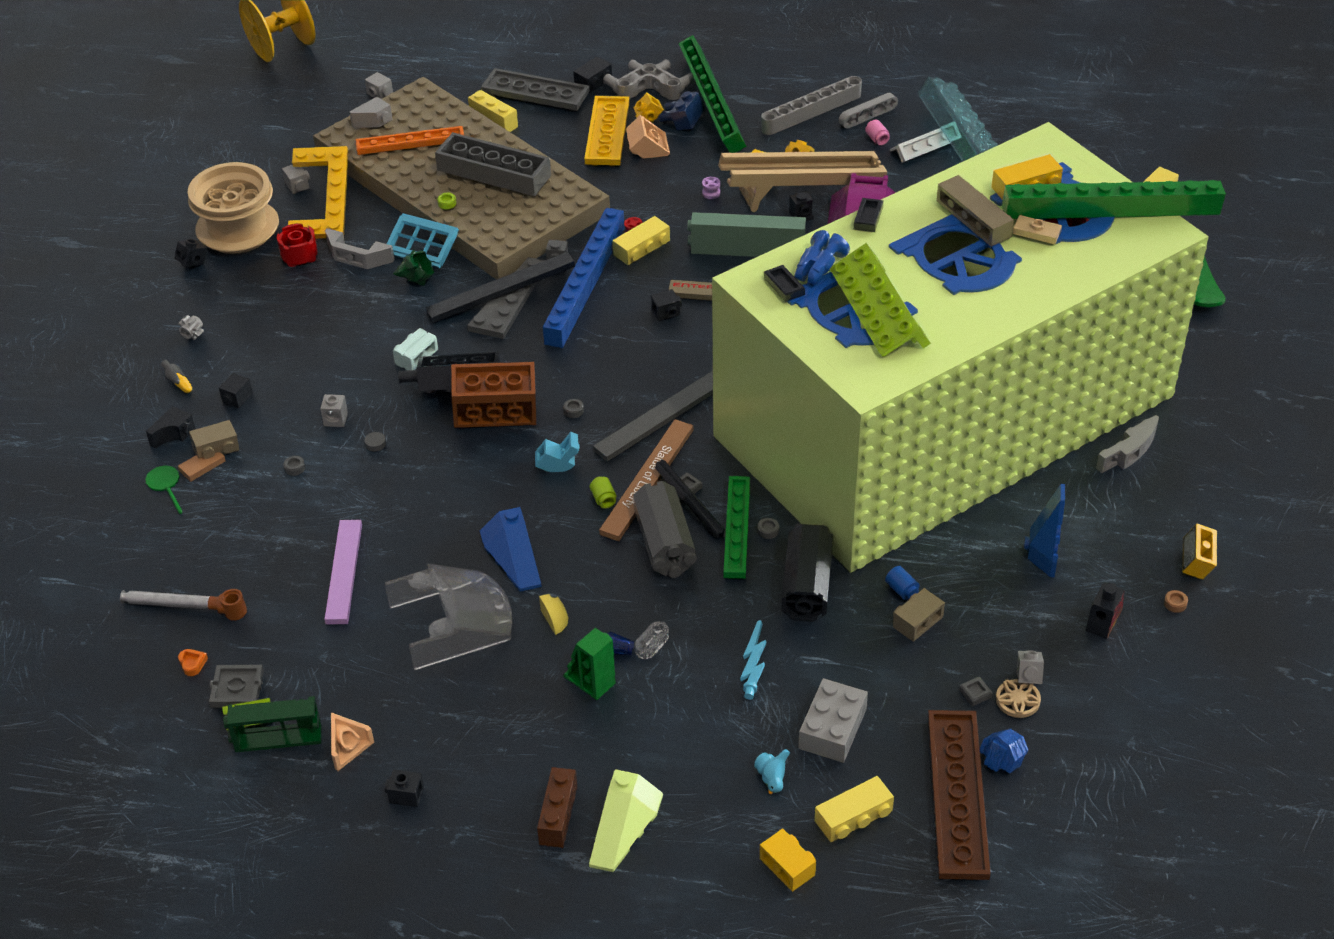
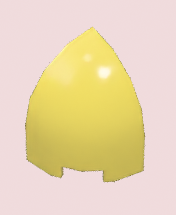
(554, 612)

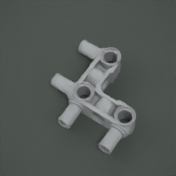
(651, 77)

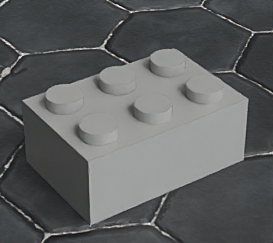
(833, 720)

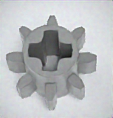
(191, 327)

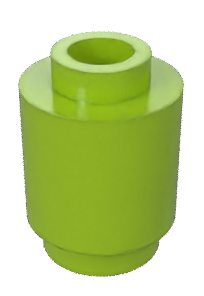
(603, 492)

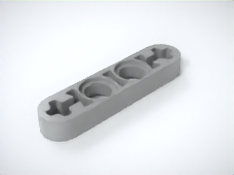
(851, 116)

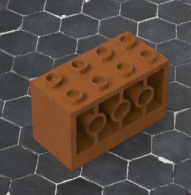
(493, 394)

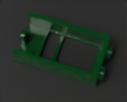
(305, 732)

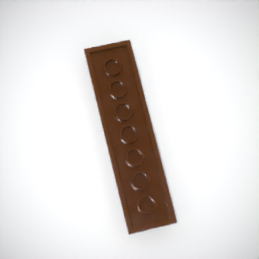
(958, 795)

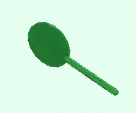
(163, 479)

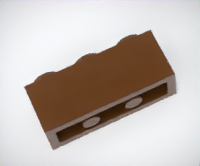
(557, 807)

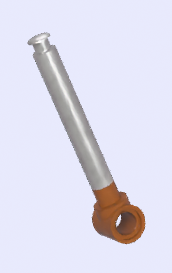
(228, 603)

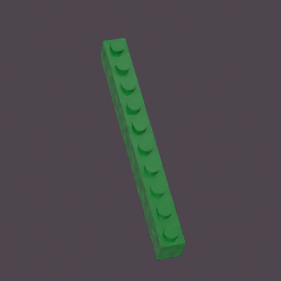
(712, 95)
(1114, 199)

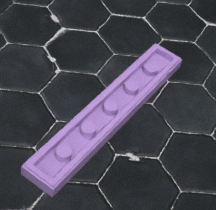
(343, 572)

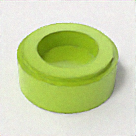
(447, 201)

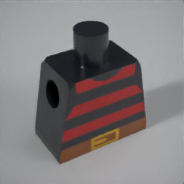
(1110, 601)

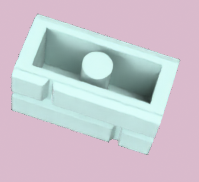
(416, 345)

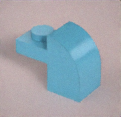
(557, 457)

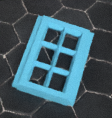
(425, 224)

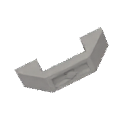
(377, 255)

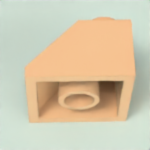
(647, 139)

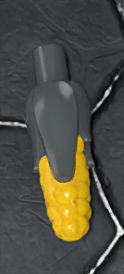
(175, 374)

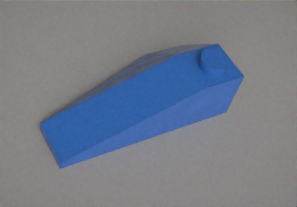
(1045, 534)
(510, 546)

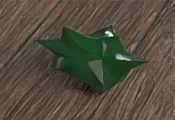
(415, 268)

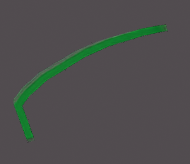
(1208, 292)

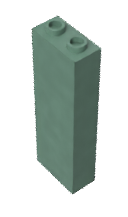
(741, 233)

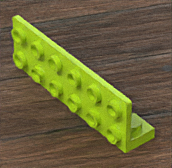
(877, 301)

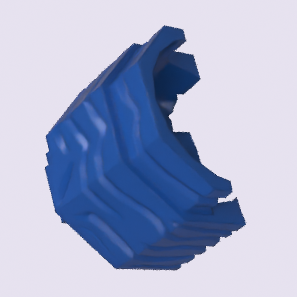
(1004, 750)

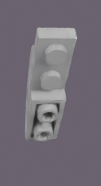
(1134, 445)

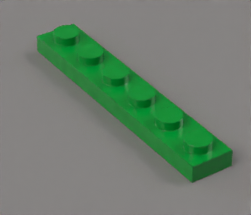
(737, 527)

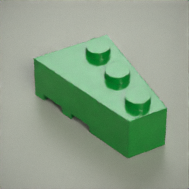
(592, 664)

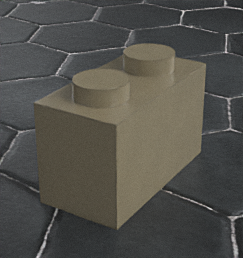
(214, 439)
(918, 614)

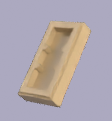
(1037, 229)

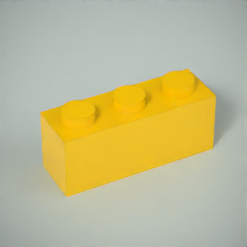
(1034, 171)

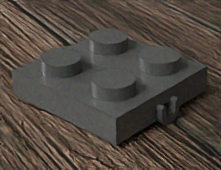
(235, 684)

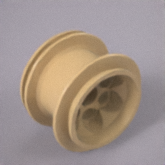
(233, 207)

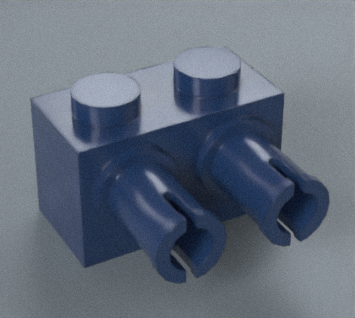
(684, 111)

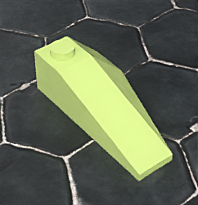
(626, 813)

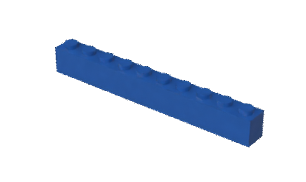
(583, 278)

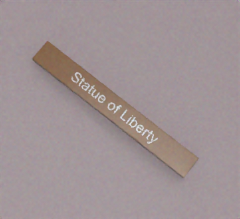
(667, 449)

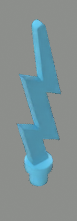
(752, 670)

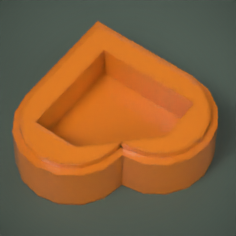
(192, 661)

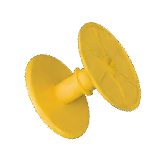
(259, 29)

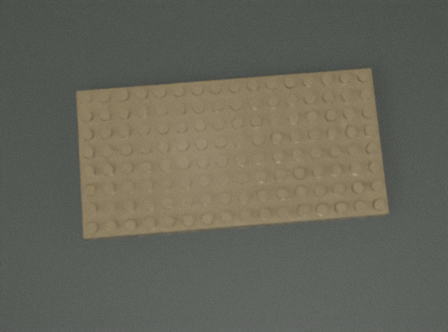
(494, 223)

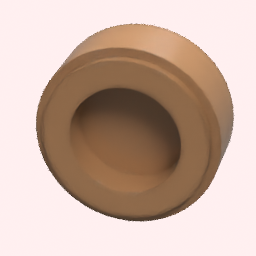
(1176, 601)

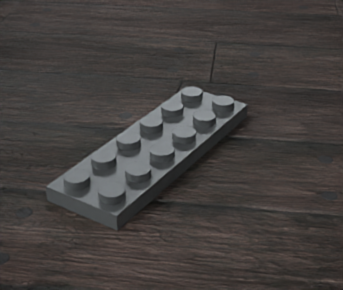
(535, 89)

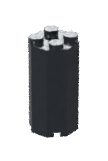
(807, 572)

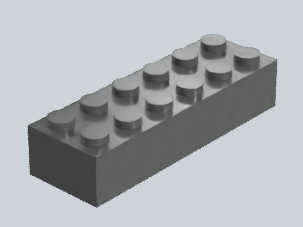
(493, 164)

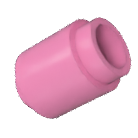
(877, 132)

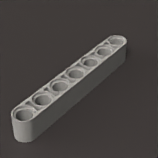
(811, 105)

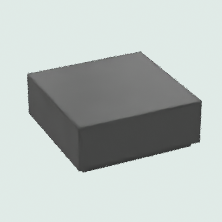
(975, 691)

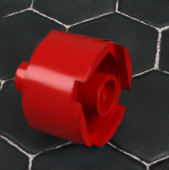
(297, 244)

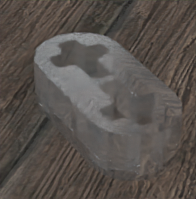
(648, 638)

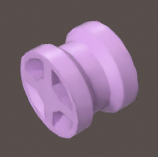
(711, 187)

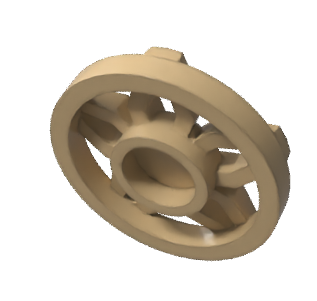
(1018, 698)

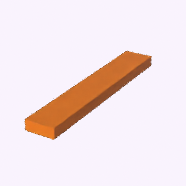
(405, 140)

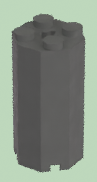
(664, 529)

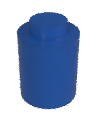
(902, 582)

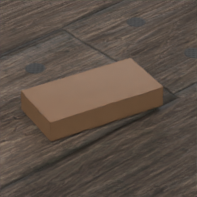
(196, 467)

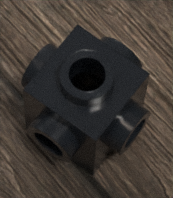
(190, 253)

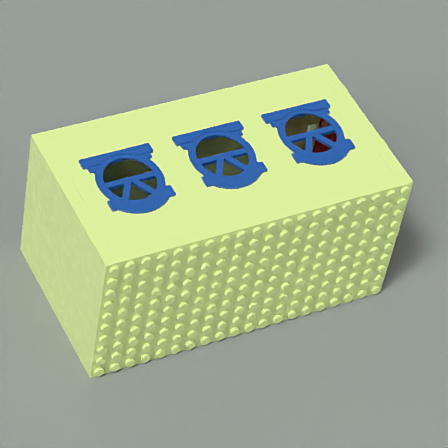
(1022, 363)

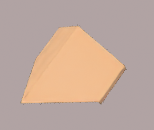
(348, 740)

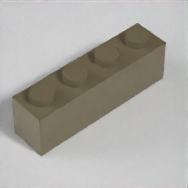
(975, 210)

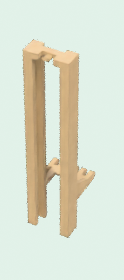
(761, 171)

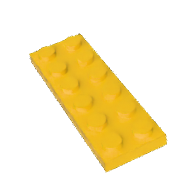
(607, 130)

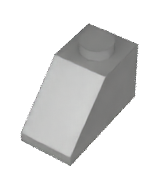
(371, 114)

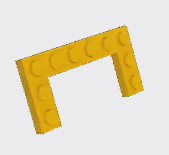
(337, 161)

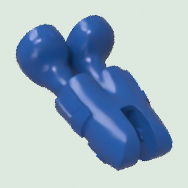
(820, 256)

